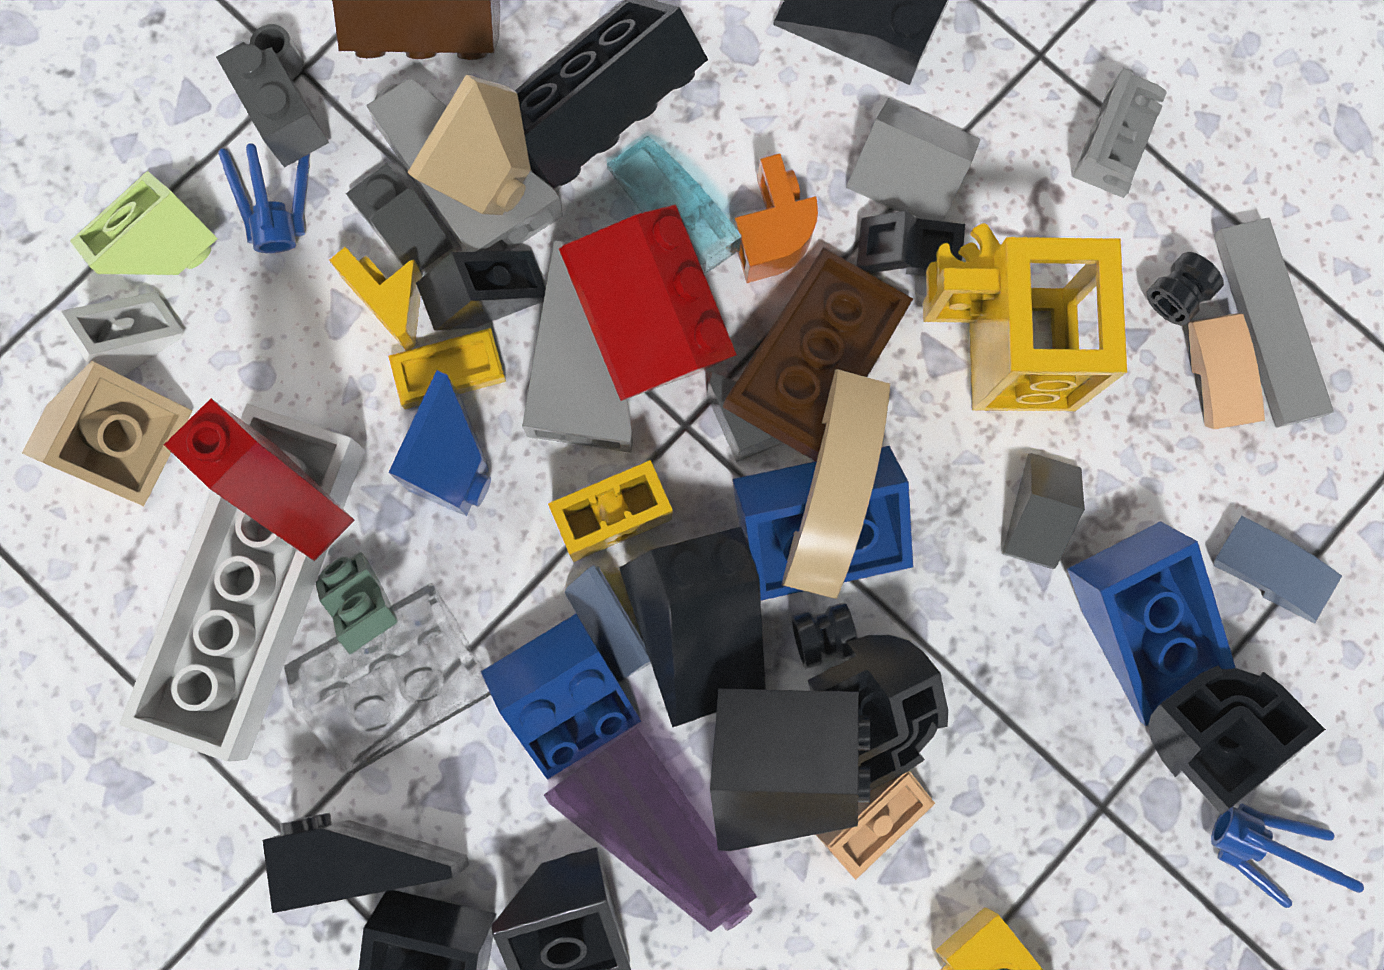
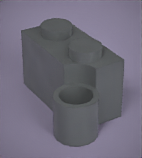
(270, 94)

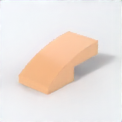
(1228, 371)

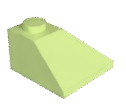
(144, 233)

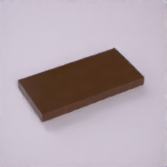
(830, 323)

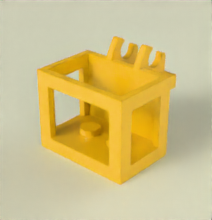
(997, 301)

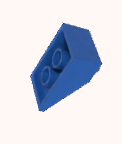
(1152, 614)

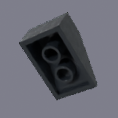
(875, 33)
(699, 620)
(345, 860)
(425, 935)

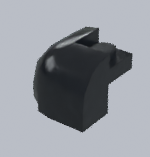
(900, 695)
(1230, 732)

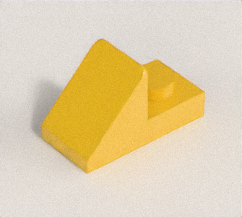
(391, 300)

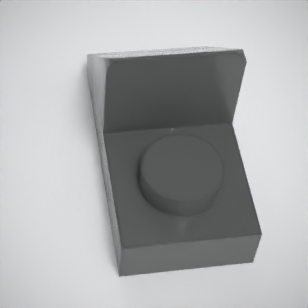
(399, 218)

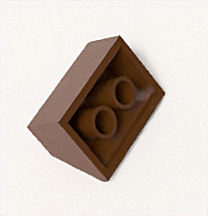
(417, 27)

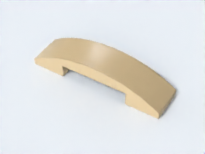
(840, 485)

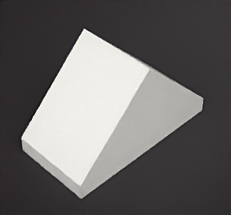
(122, 330)

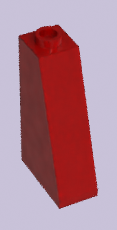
(258, 479)

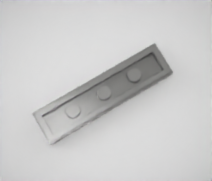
(1274, 322)

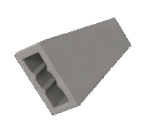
(405, 119)
(569, 382)

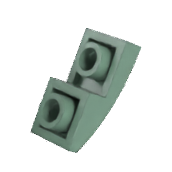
(355, 601)

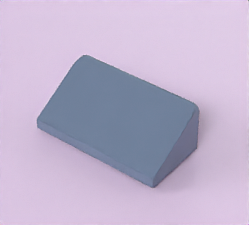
(607, 623)

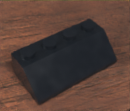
(605, 85)

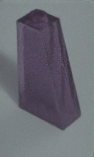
(650, 825)

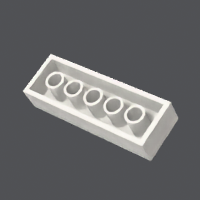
(235, 609)

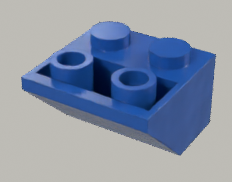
(560, 697)

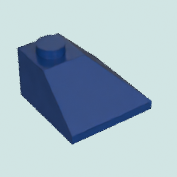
(441, 451)

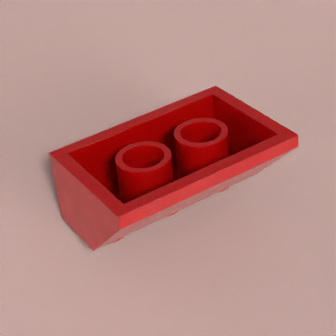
(647, 301)

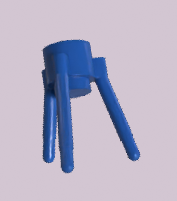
(269, 225)
(1243, 837)

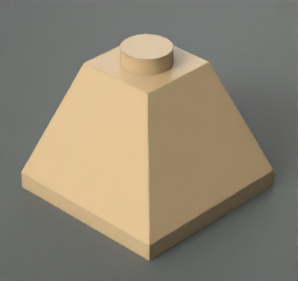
(477, 149)
(107, 432)

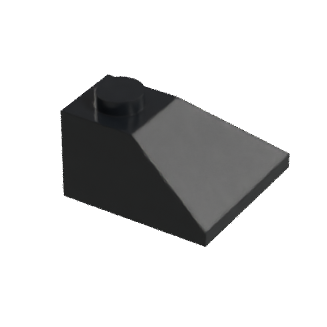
(563, 919)

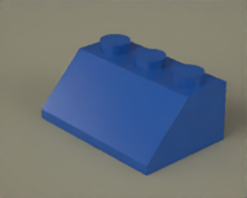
(773, 508)

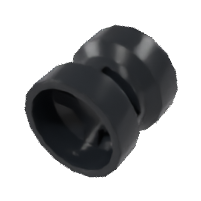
(1190, 283)
(833, 627)

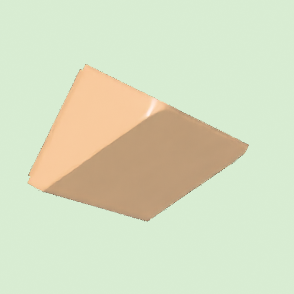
(881, 823)

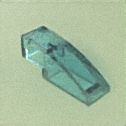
(658, 181)

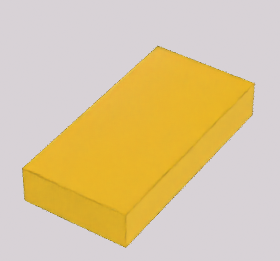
(467, 360)

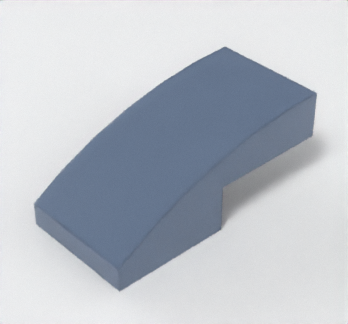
(1279, 568)

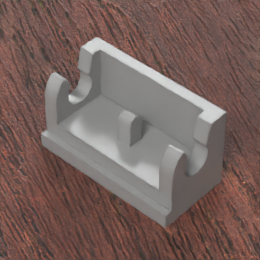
(1120, 133)

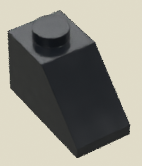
(480, 288)

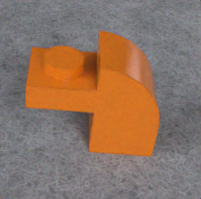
(782, 232)

